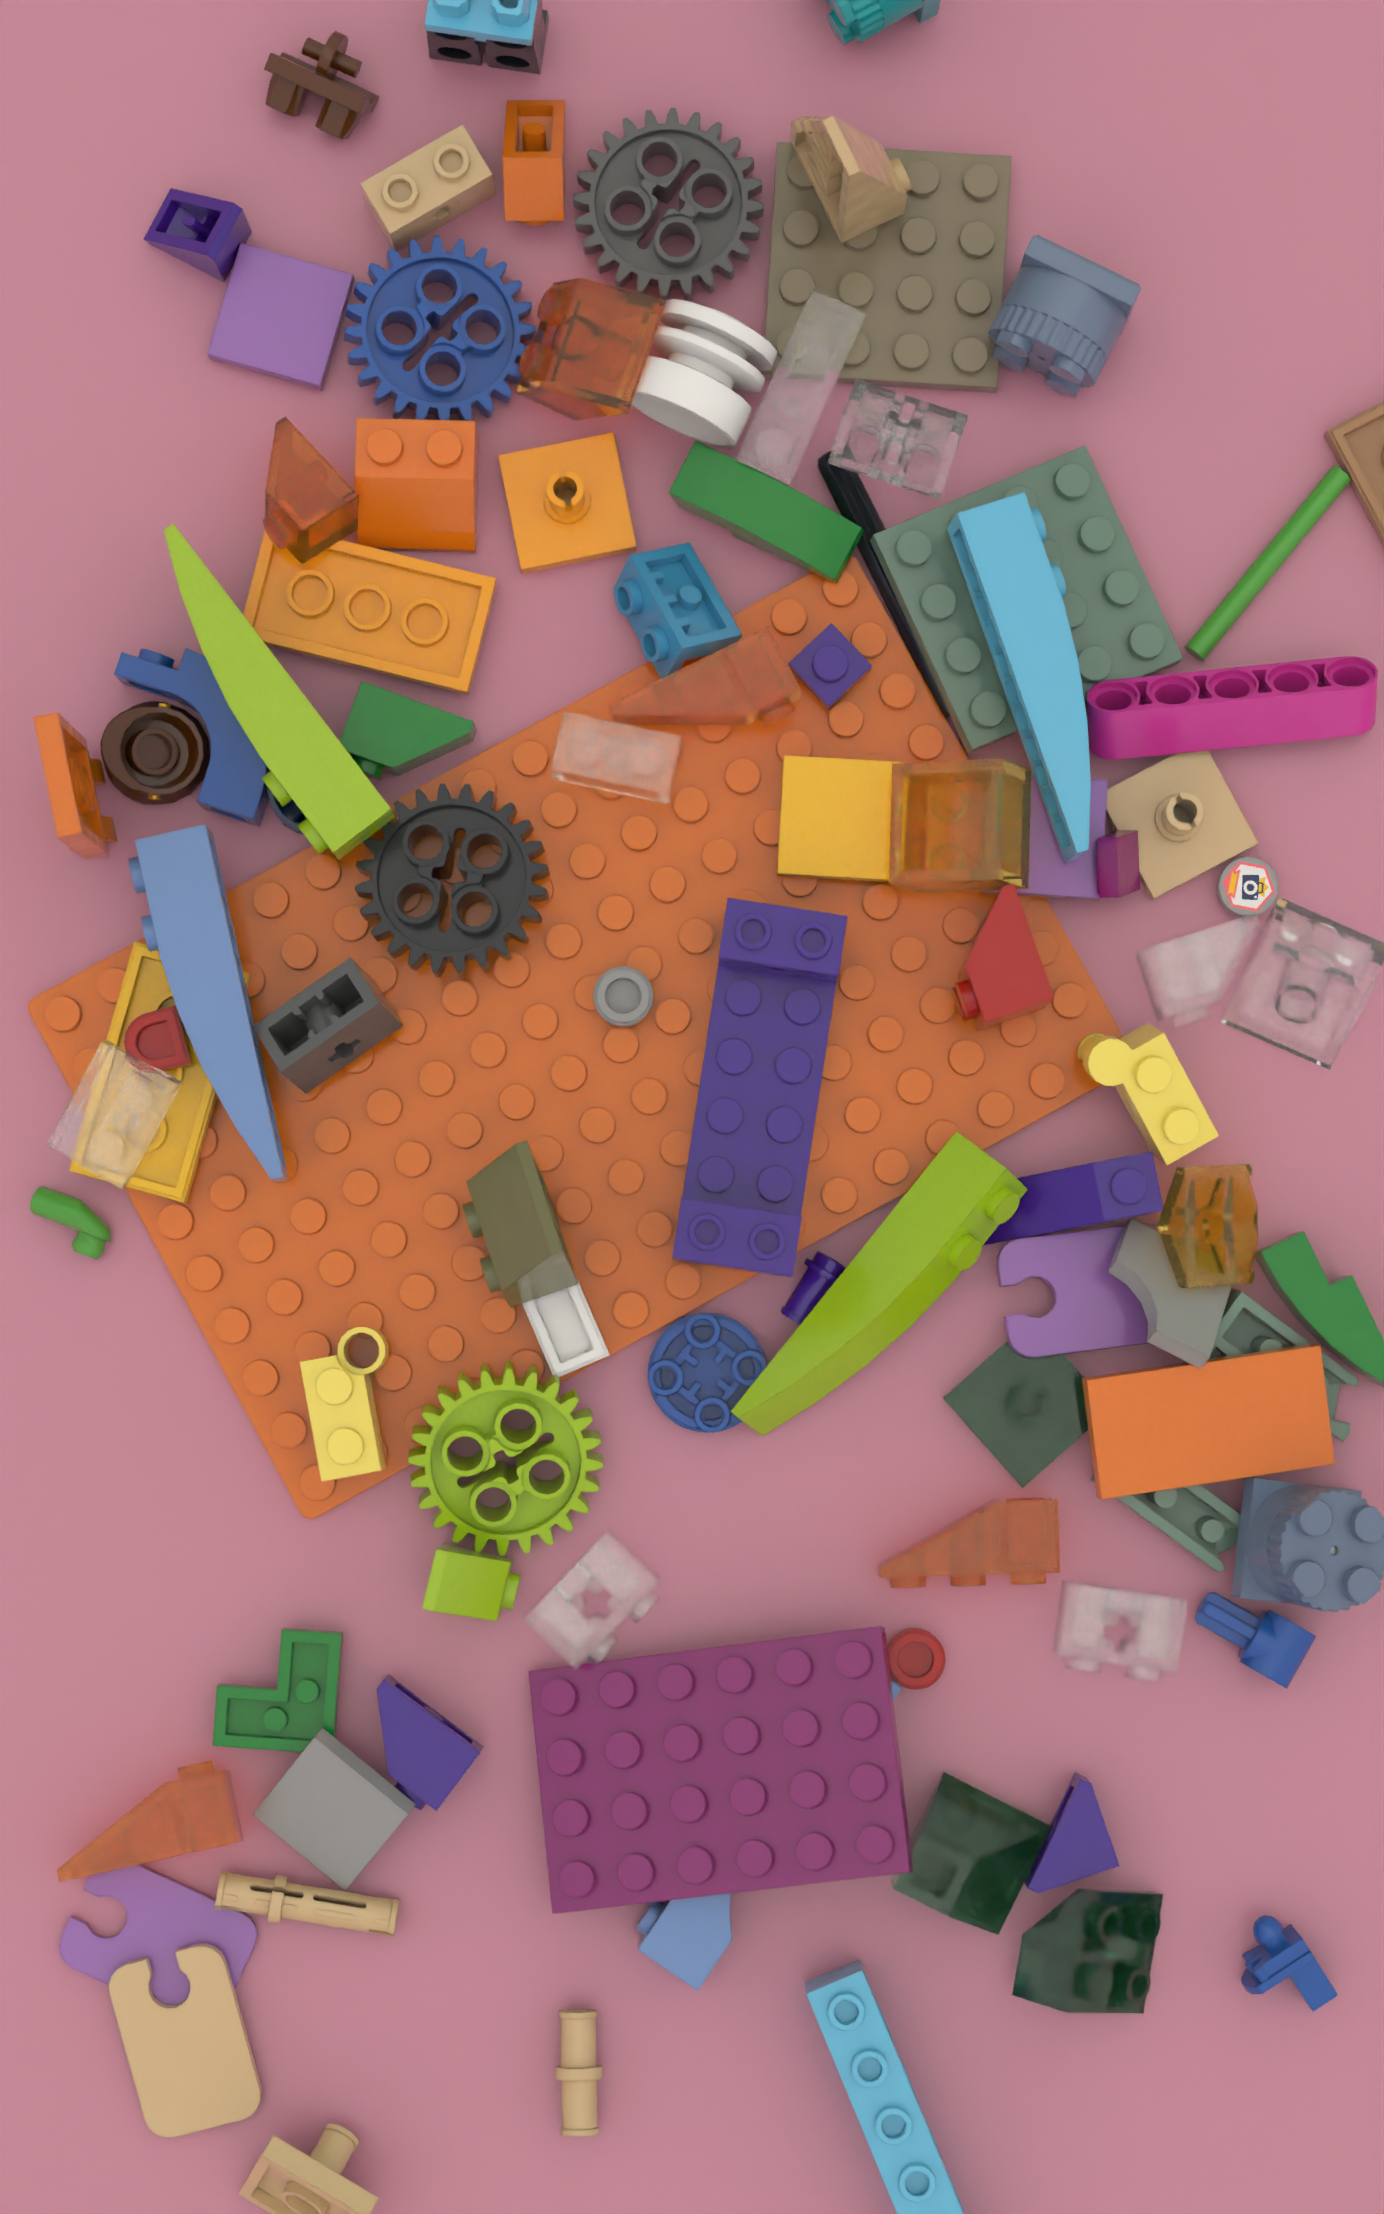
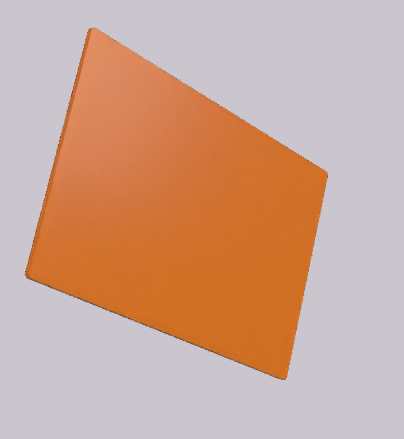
(520, 1054)

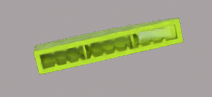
(281, 723)
(889, 1282)

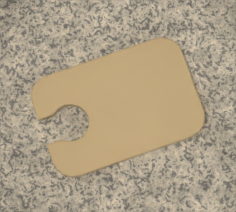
(188, 2057)

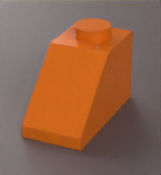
(534, 161)

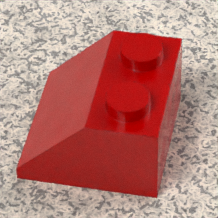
(1003, 968)

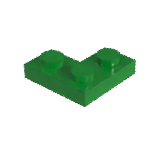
(295, 1710)

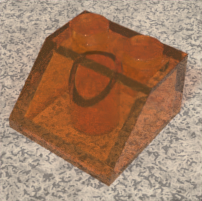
(589, 348)

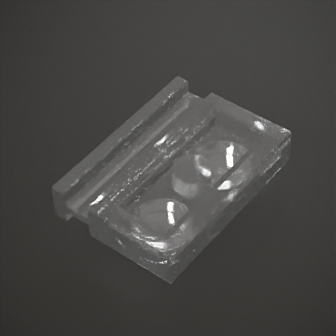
(114, 1114)

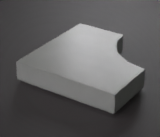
(1178, 1318)

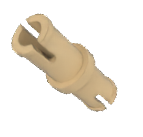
(578, 2072)

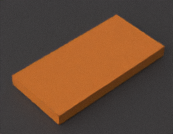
(1208, 1423)

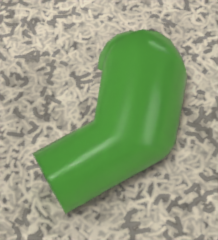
(74, 1214)

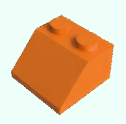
(417, 484)

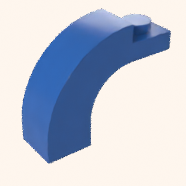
(235, 768)

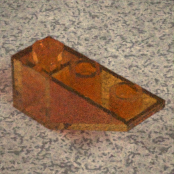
(995, 1538)

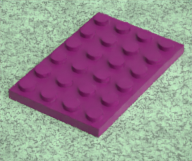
(720, 1771)

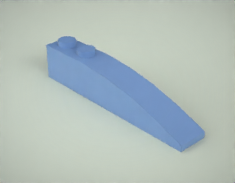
(206, 977)

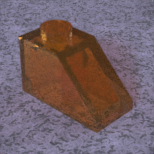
(305, 497)

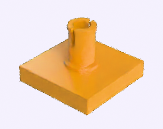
(567, 503)

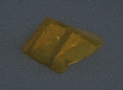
(1210, 1225)

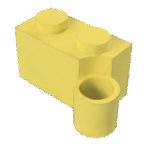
(345, 1410)

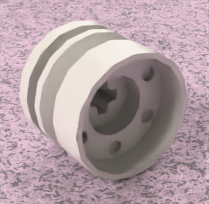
(705, 361)

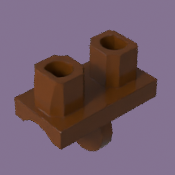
(295, 77)

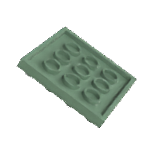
(1107, 597)

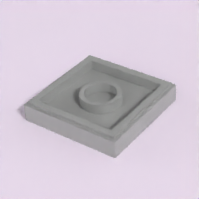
(334, 1809)

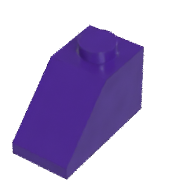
(422, 1746)

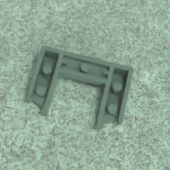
(1193, 1513)

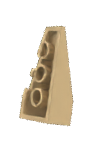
(850, 174)

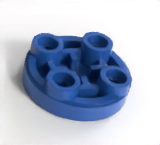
(704, 1370)

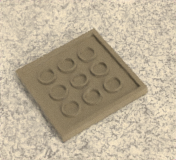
(921, 277)

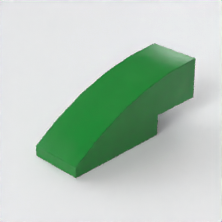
(765, 512)
(1328, 1310)

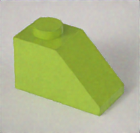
(470, 1583)

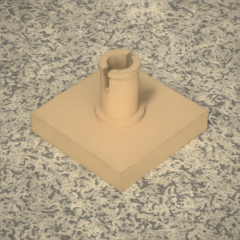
(1182, 820)
(304, 2184)

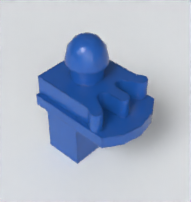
(1284, 1955)

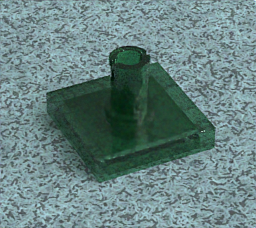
(1022, 1409)

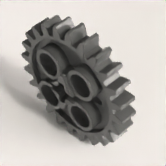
(623, 180)

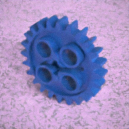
(400, 299)

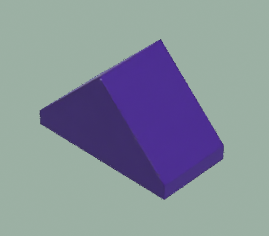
(200, 231)
(1076, 1842)

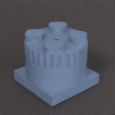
(1061, 316)
(1307, 1545)

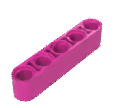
(1232, 707)

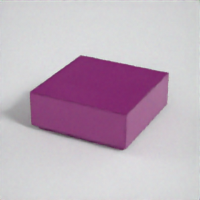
(1117, 864)

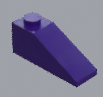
(1083, 1197)

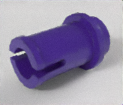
(816, 1281)

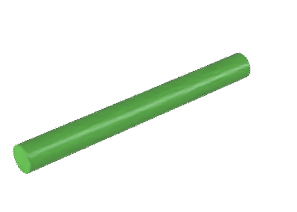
(1268, 563)

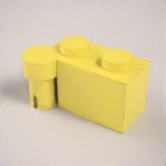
(1151, 1088)

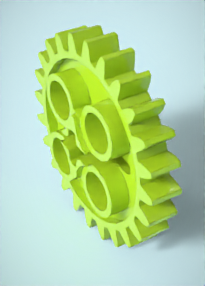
(478, 1414)

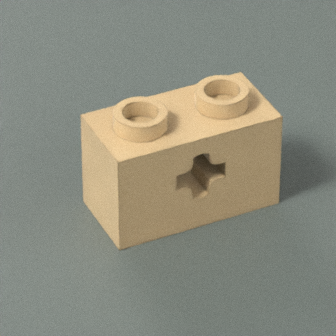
(429, 188)

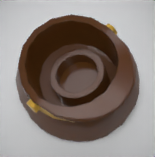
(155, 752)

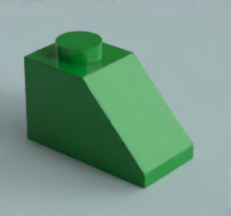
(399, 733)

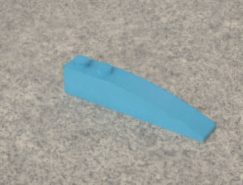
(1033, 652)

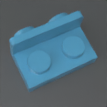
(673, 607)

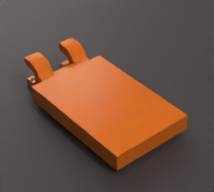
(72, 787)

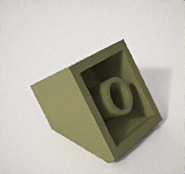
(519, 1228)

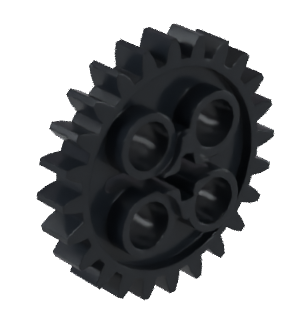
(505, 886)

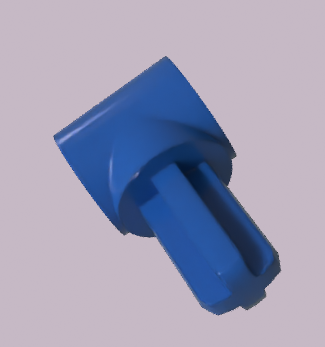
(1265, 1642)

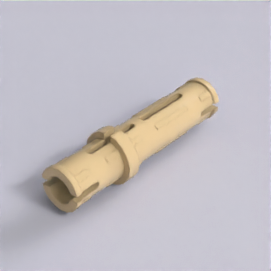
(306, 1903)

